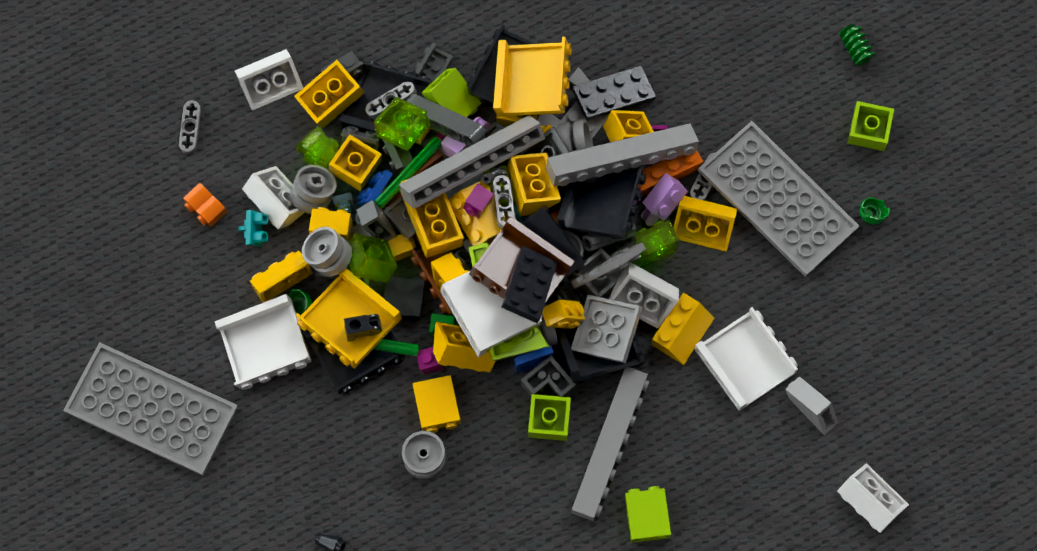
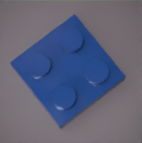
(376, 185)
(530, 360)

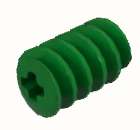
(855, 44)

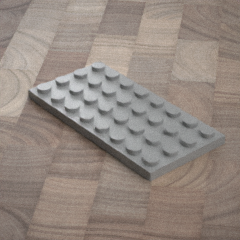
(778, 198)
(151, 409)

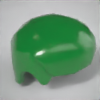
(878, 206)
(301, 299)

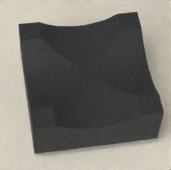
(406, 296)

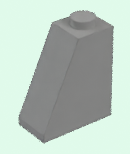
(812, 405)

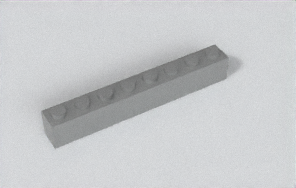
(621, 155)
(471, 161)
(609, 443)

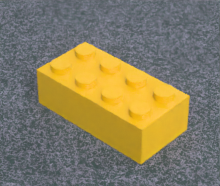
(436, 225)

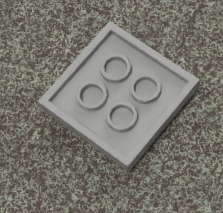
(606, 329)

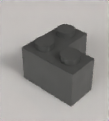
(374, 222)
(548, 375)

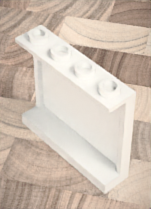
(481, 314)
(263, 342)
(746, 359)

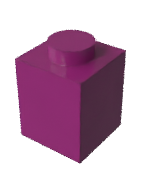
(478, 201)
(428, 362)

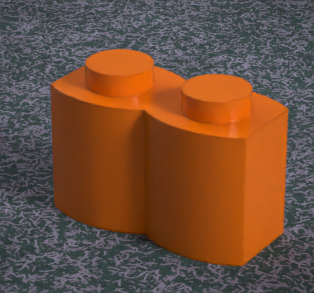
(205, 205)

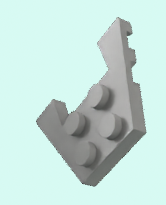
(574, 112)
(618, 260)

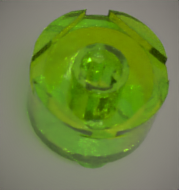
(317, 148)

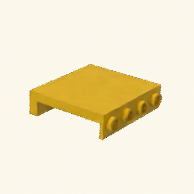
(531, 78)
(345, 299)

